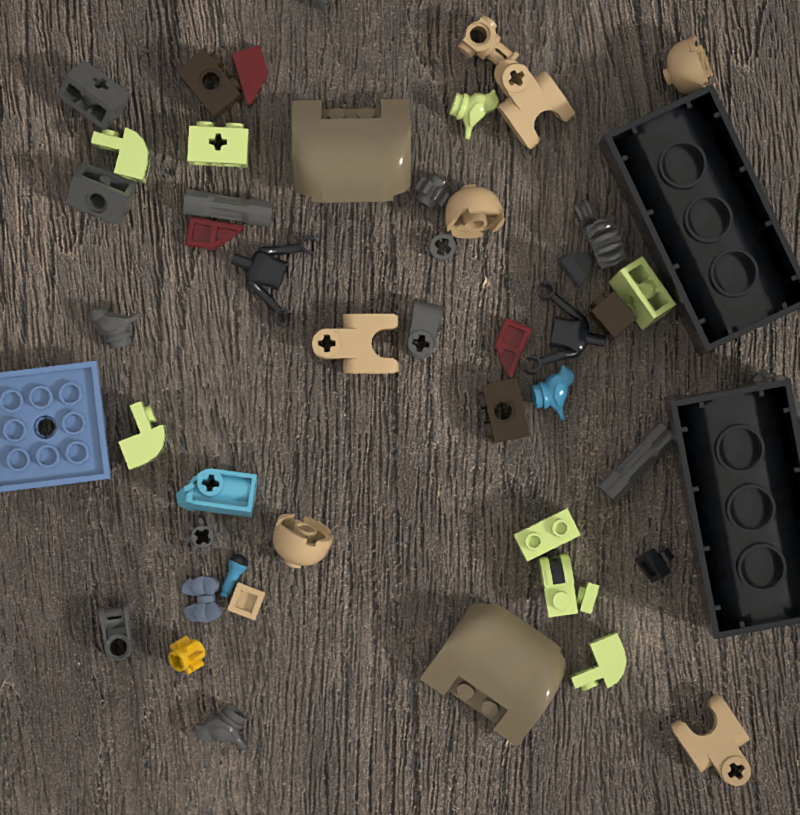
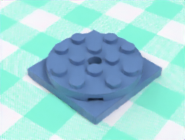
(78, 445)

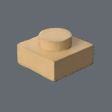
(246, 601)

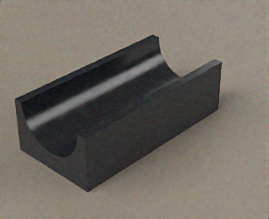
(704, 219)
(741, 502)

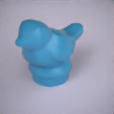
(553, 391)

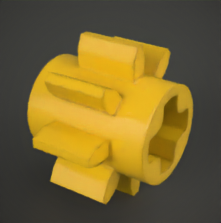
(186, 655)

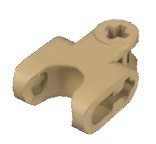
(527, 99)
(355, 346)
(719, 745)

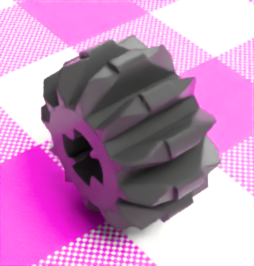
(606, 242)

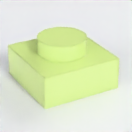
(586, 597)

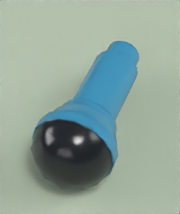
(237, 565)

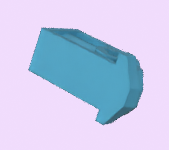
(232, 496)

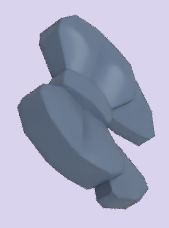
(206, 609)

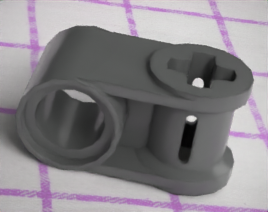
(424, 324)
(116, 629)

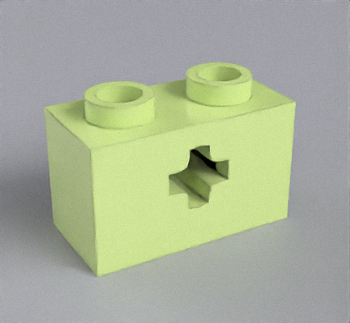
(203, 153)
(642, 292)
(546, 534)

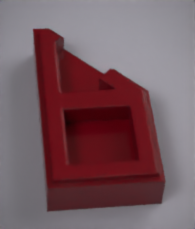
(251, 71)
(209, 233)
(510, 344)

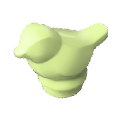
(473, 108)

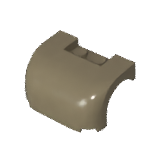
(351, 151)
(498, 669)

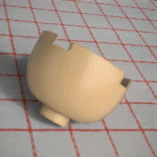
(687, 67)
(473, 211)
(301, 541)

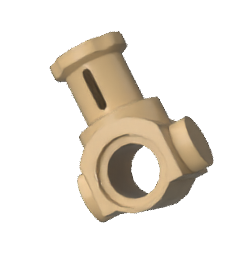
(491, 47)

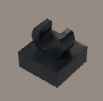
(654, 563)

